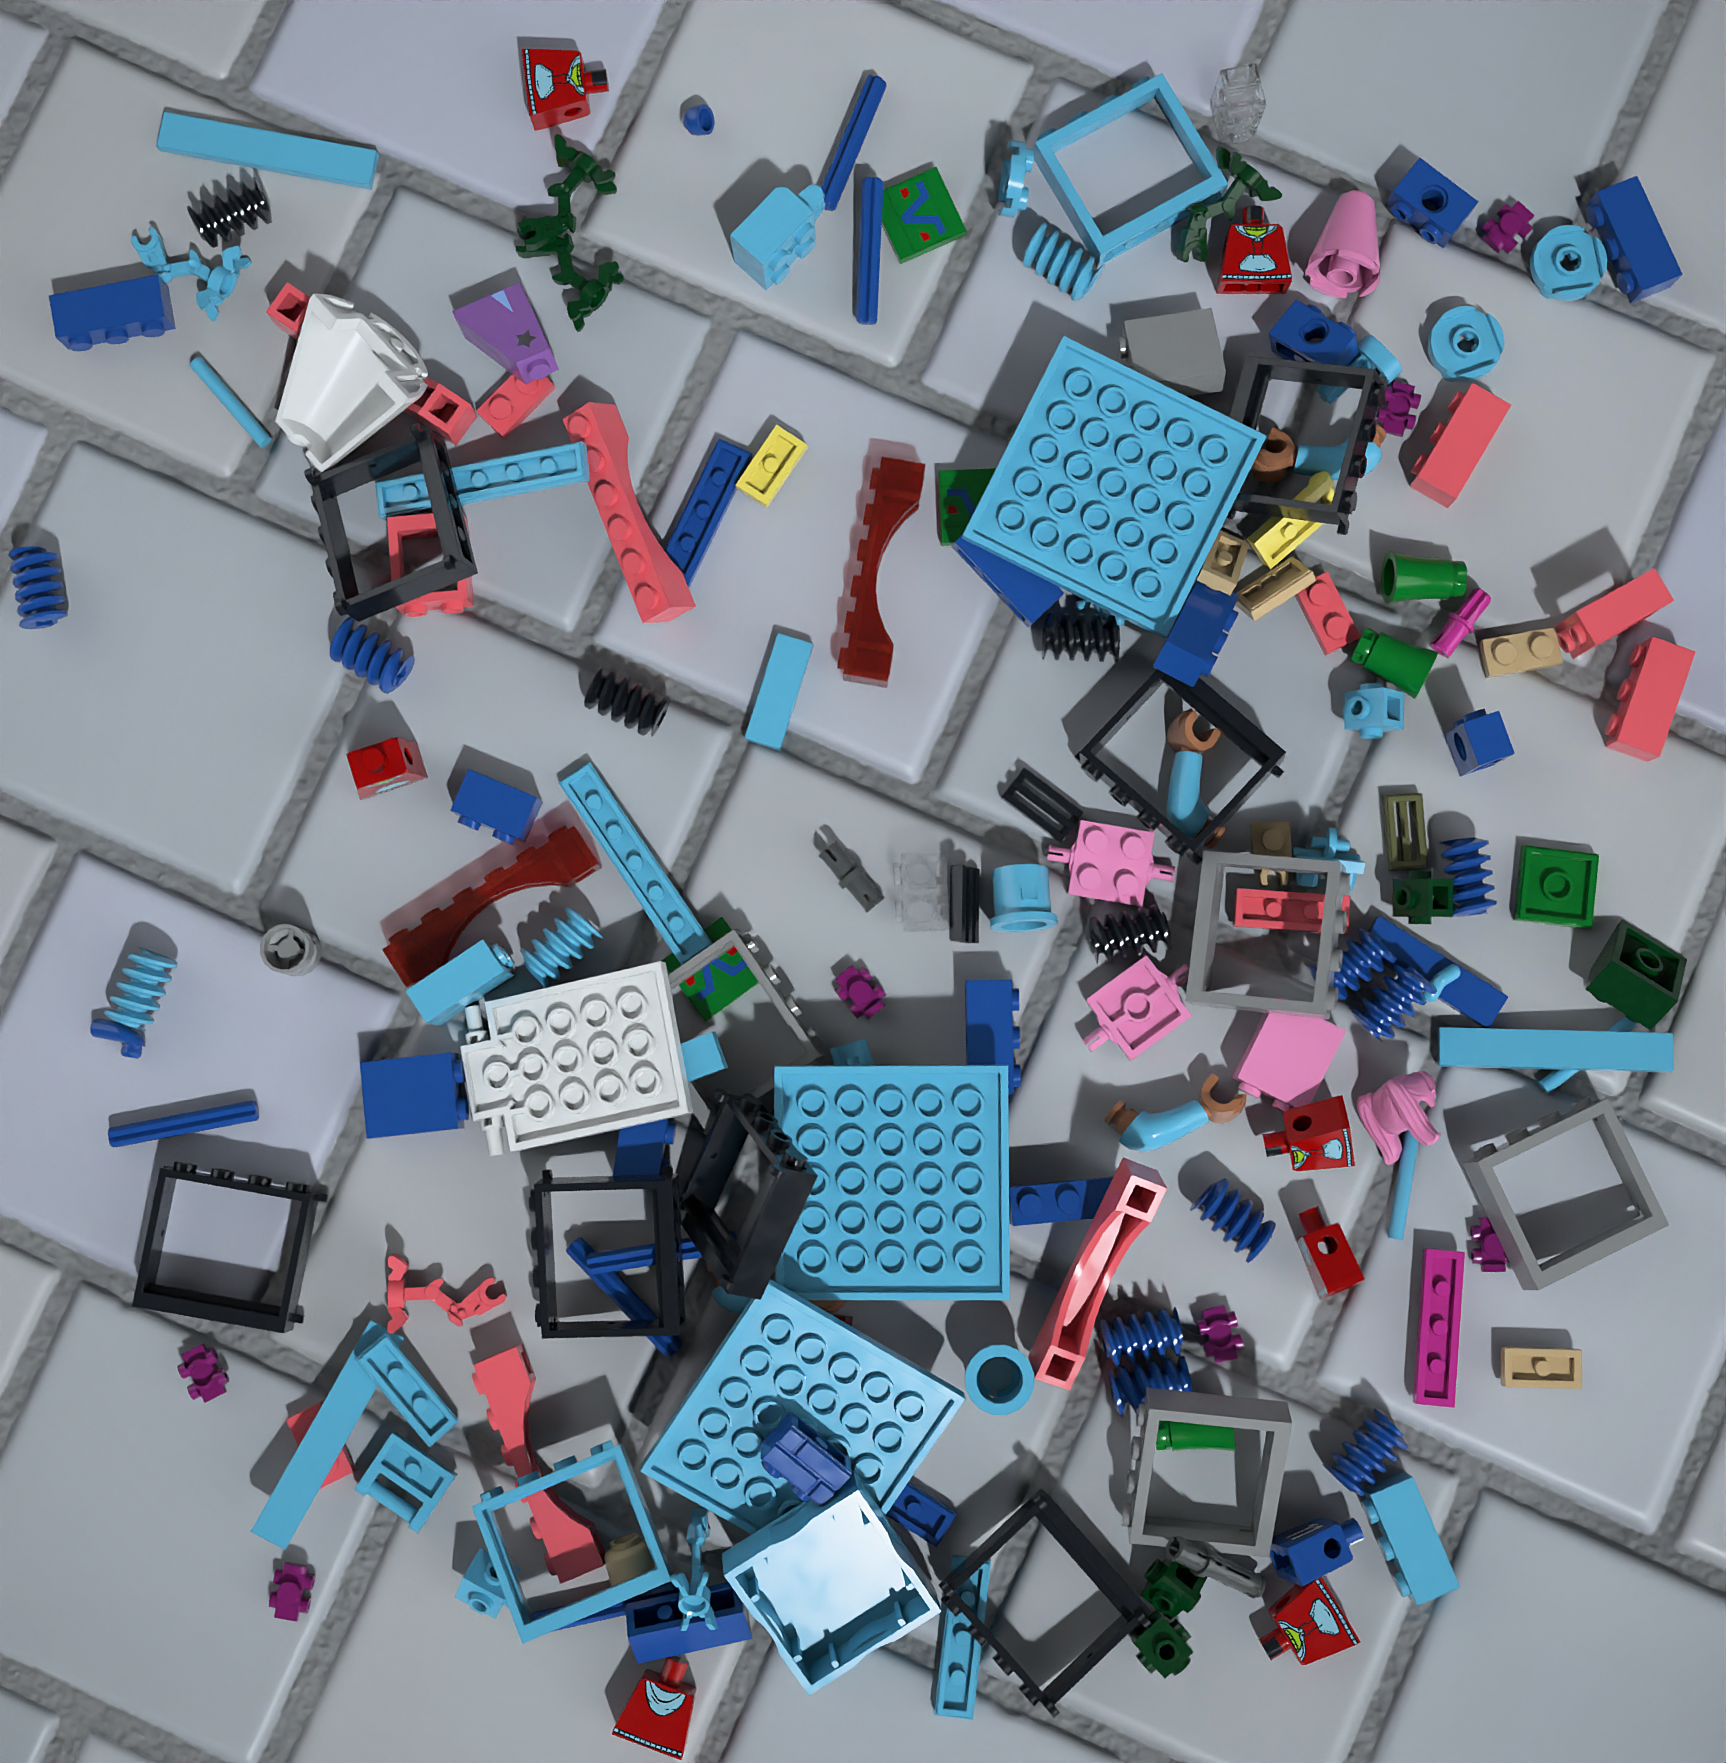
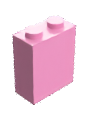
(1287, 1059)

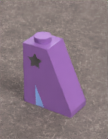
(508, 333)

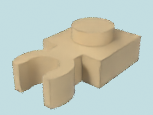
(1271, 840)

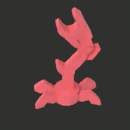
(475, 1303)

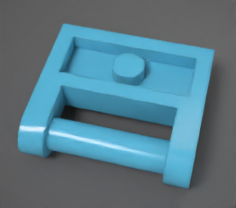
(411, 1470)

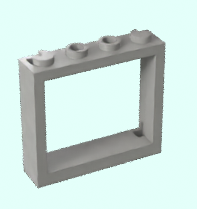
(1206, 924)
(768, 979)
(1505, 1224)
(1215, 1411)

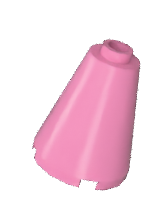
(1347, 249)

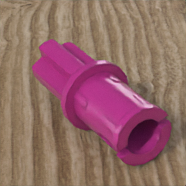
(1460, 623)

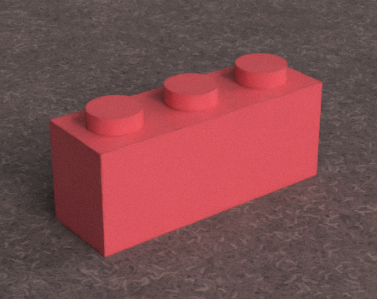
(1458, 444)
(1649, 698)

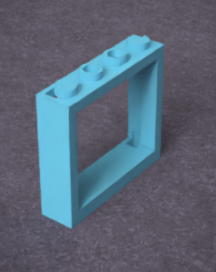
(1154, 221)
(532, 1483)

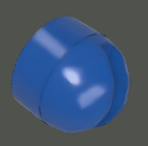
(699, 120)

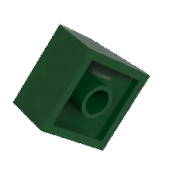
(1637, 975)

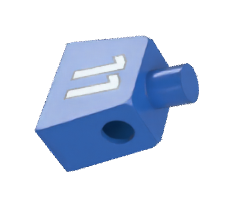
(1313, 1549)

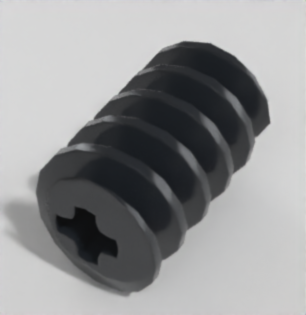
(231, 214)
(1081, 636)
(626, 702)
(1129, 933)

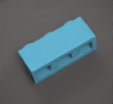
(1409, 1539)

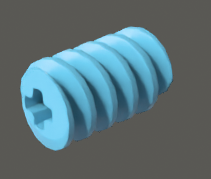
(1061, 264)
(559, 946)
(141, 989)

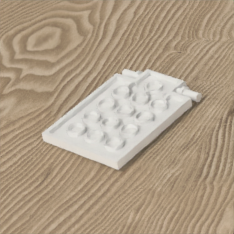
(576, 1059)

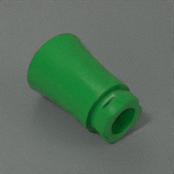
(1420, 578)
(1394, 660)
(1194, 1437)

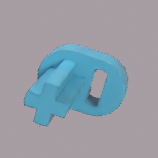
(1370, 355)

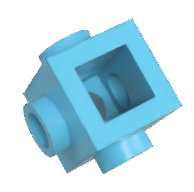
(1373, 710)
(481, 1586)

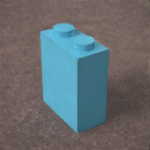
(461, 982)

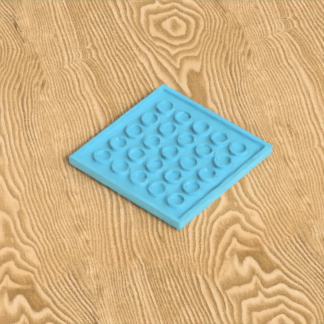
(1114, 487)
(904, 1183)
(831, 1376)

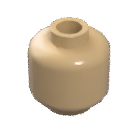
(627, 1558)

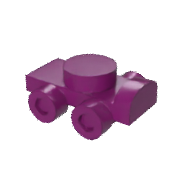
(1512, 222)
(1396, 415)
(855, 986)
(1490, 1253)
(1217, 1326)
(207, 1377)
(289, 1597)

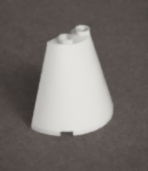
(346, 380)

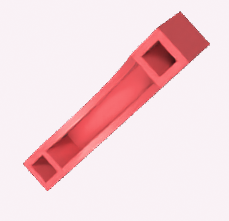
(436, 408)
(650, 574)
(1117, 1223)
(568, 1536)

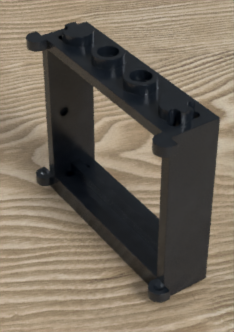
(1247, 410)
(447, 511)
(1221, 716)
(667, 1252)
(747, 1269)
(213, 1306)
(1088, 1559)

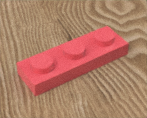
(1281, 910)

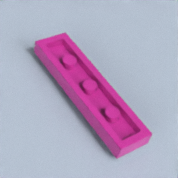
(1438, 1327)

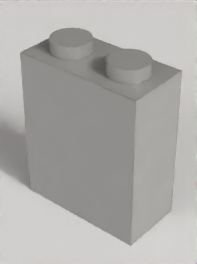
(1175, 351)

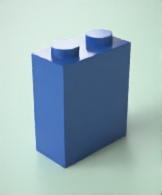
(413, 1095)

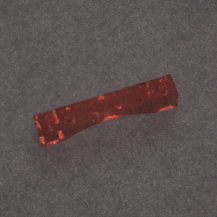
(895, 500)
(427, 947)

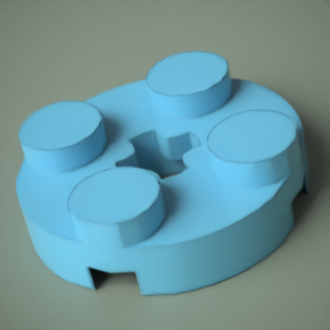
(1012, 179)
(1580, 247)
(1475, 326)

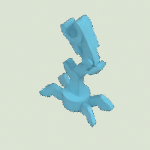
(219, 281)
(695, 1596)

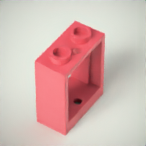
(421, 527)
(1613, 613)

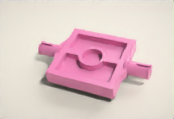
(1110, 863)
(1137, 1008)

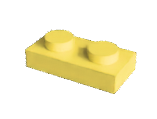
(771, 466)

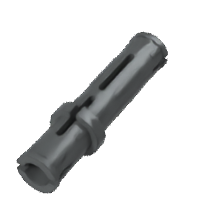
(1205, 1562)

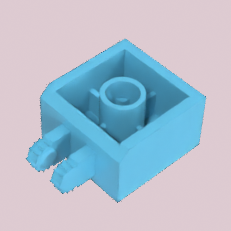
(777, 234)

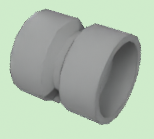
(290, 950)

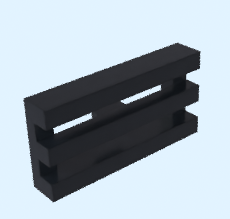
(1017, 786)
(964, 904)

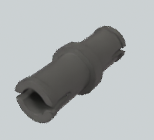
(851, 876)

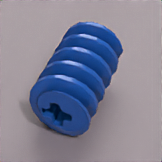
(36, 587)
(369, 658)
(1468, 876)
(1358, 959)
(1394, 1001)
(1235, 1218)
(1142, 1337)
(1132, 1388)
(1367, 1453)

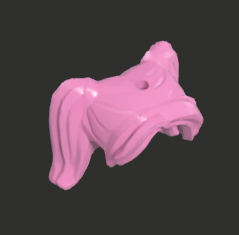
(1396, 1110)

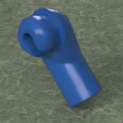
(119, 1032)

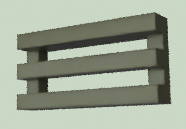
(1390, 831)

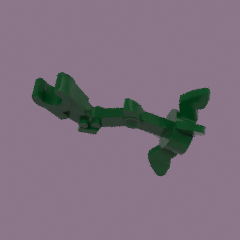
(582, 169)
(1245, 176)
(592, 292)

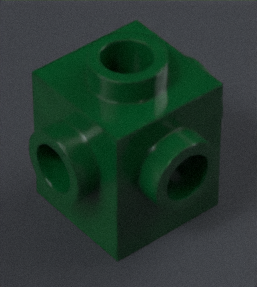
(1422, 897)
(1171, 1587)
(1172, 1657)

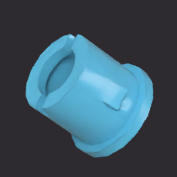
(1022, 899)
(1008, 1399)

